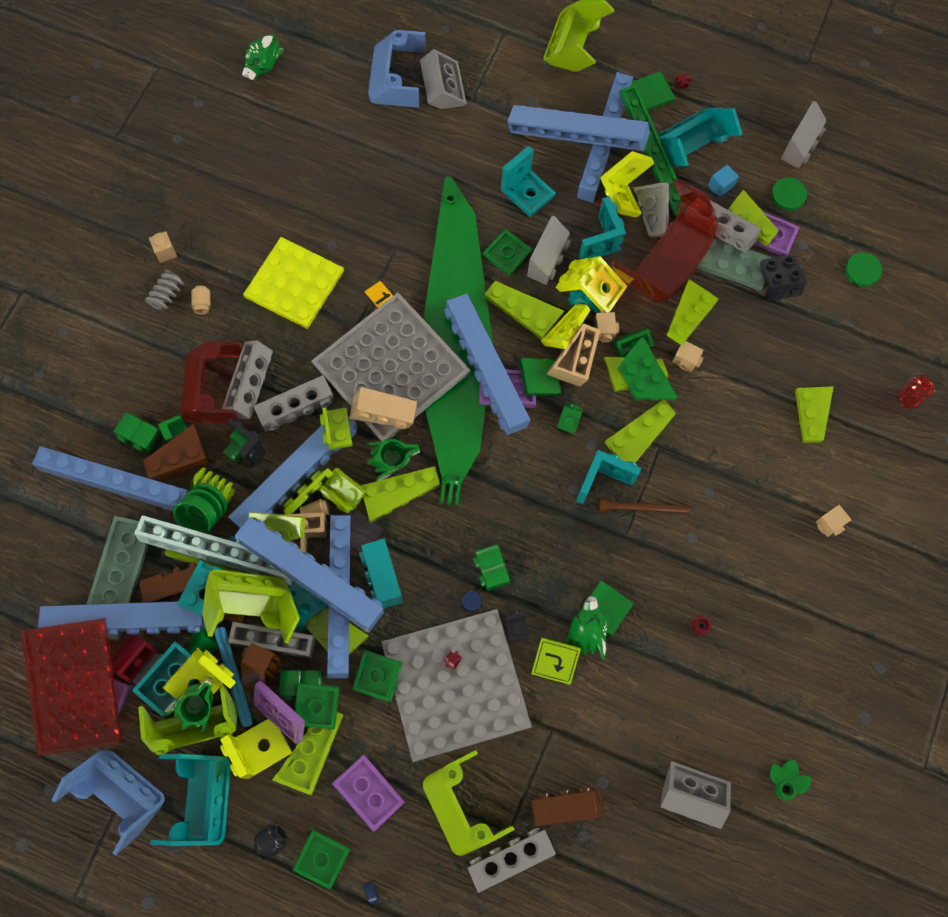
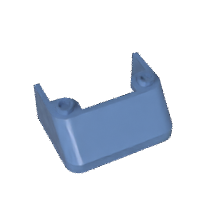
(387, 87)
(118, 788)

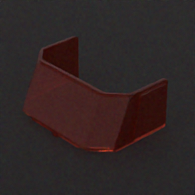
(677, 250)

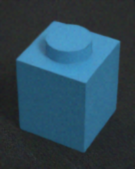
(723, 181)

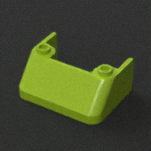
(570, 32)
(250, 596)
(168, 735)
(449, 813)

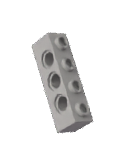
(735, 229)
(248, 379)
(284, 401)
(271, 640)
(543, 851)

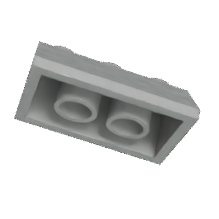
(442, 81)
(805, 137)
(549, 252)
(696, 795)

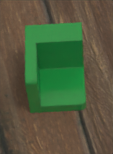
(172, 428)
(234, 447)
(203, 642)

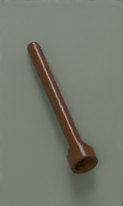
(606, 504)

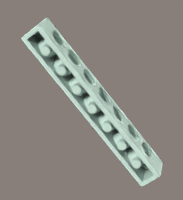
(203, 547)

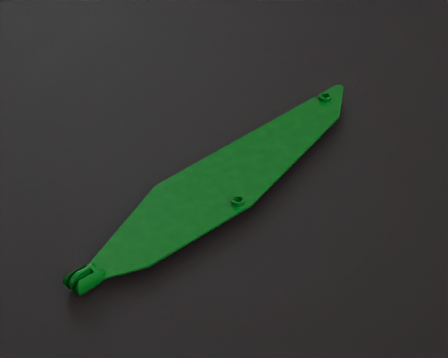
(456, 270)

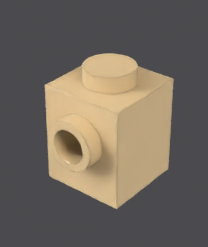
(162, 247)
(607, 325)
(688, 356)
(833, 521)

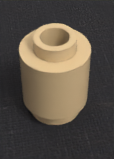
(201, 300)

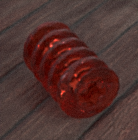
(916, 391)

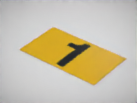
(378, 294)

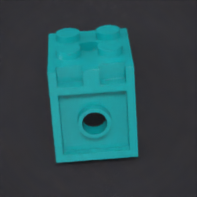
(519, 179)
(610, 240)
(611, 466)
(191, 597)

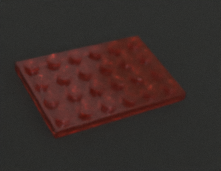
(71, 686)

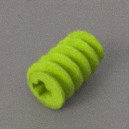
(201, 477)

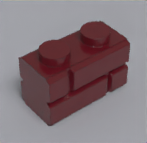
(132, 657)

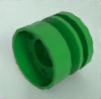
(200, 508)

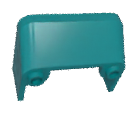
(697, 131)
(205, 800)

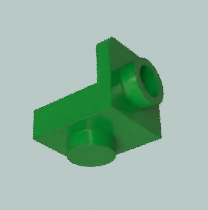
(570, 417)

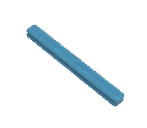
(237, 688)

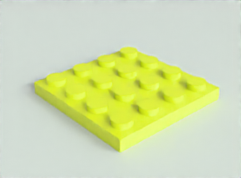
(293, 282)

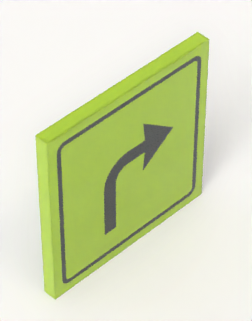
(556, 661)

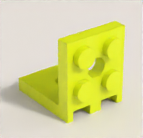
(618, 178)
(589, 276)
(199, 667)
(245, 752)

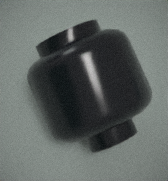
(270, 841)

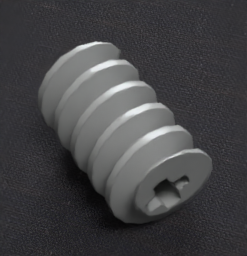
(164, 290)

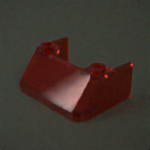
(195, 404)

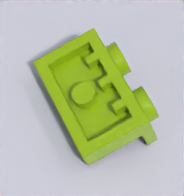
(336, 427)
(342, 491)

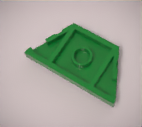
(645, 375)

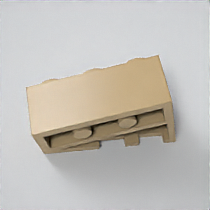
(576, 360)
(382, 408)

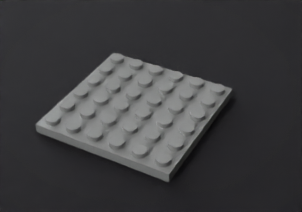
(392, 355)
(462, 705)

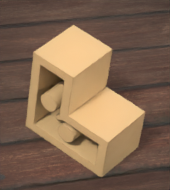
(314, 528)

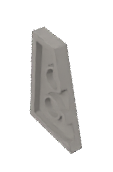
(654, 204)

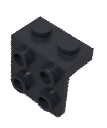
(783, 277)
(253, 450)

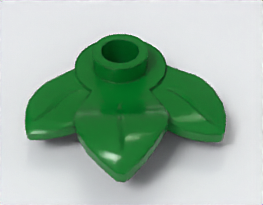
(789, 777)

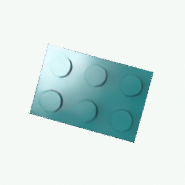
(380, 573)
(151, 686)

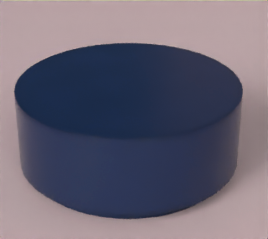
(471, 601)
(371, 892)

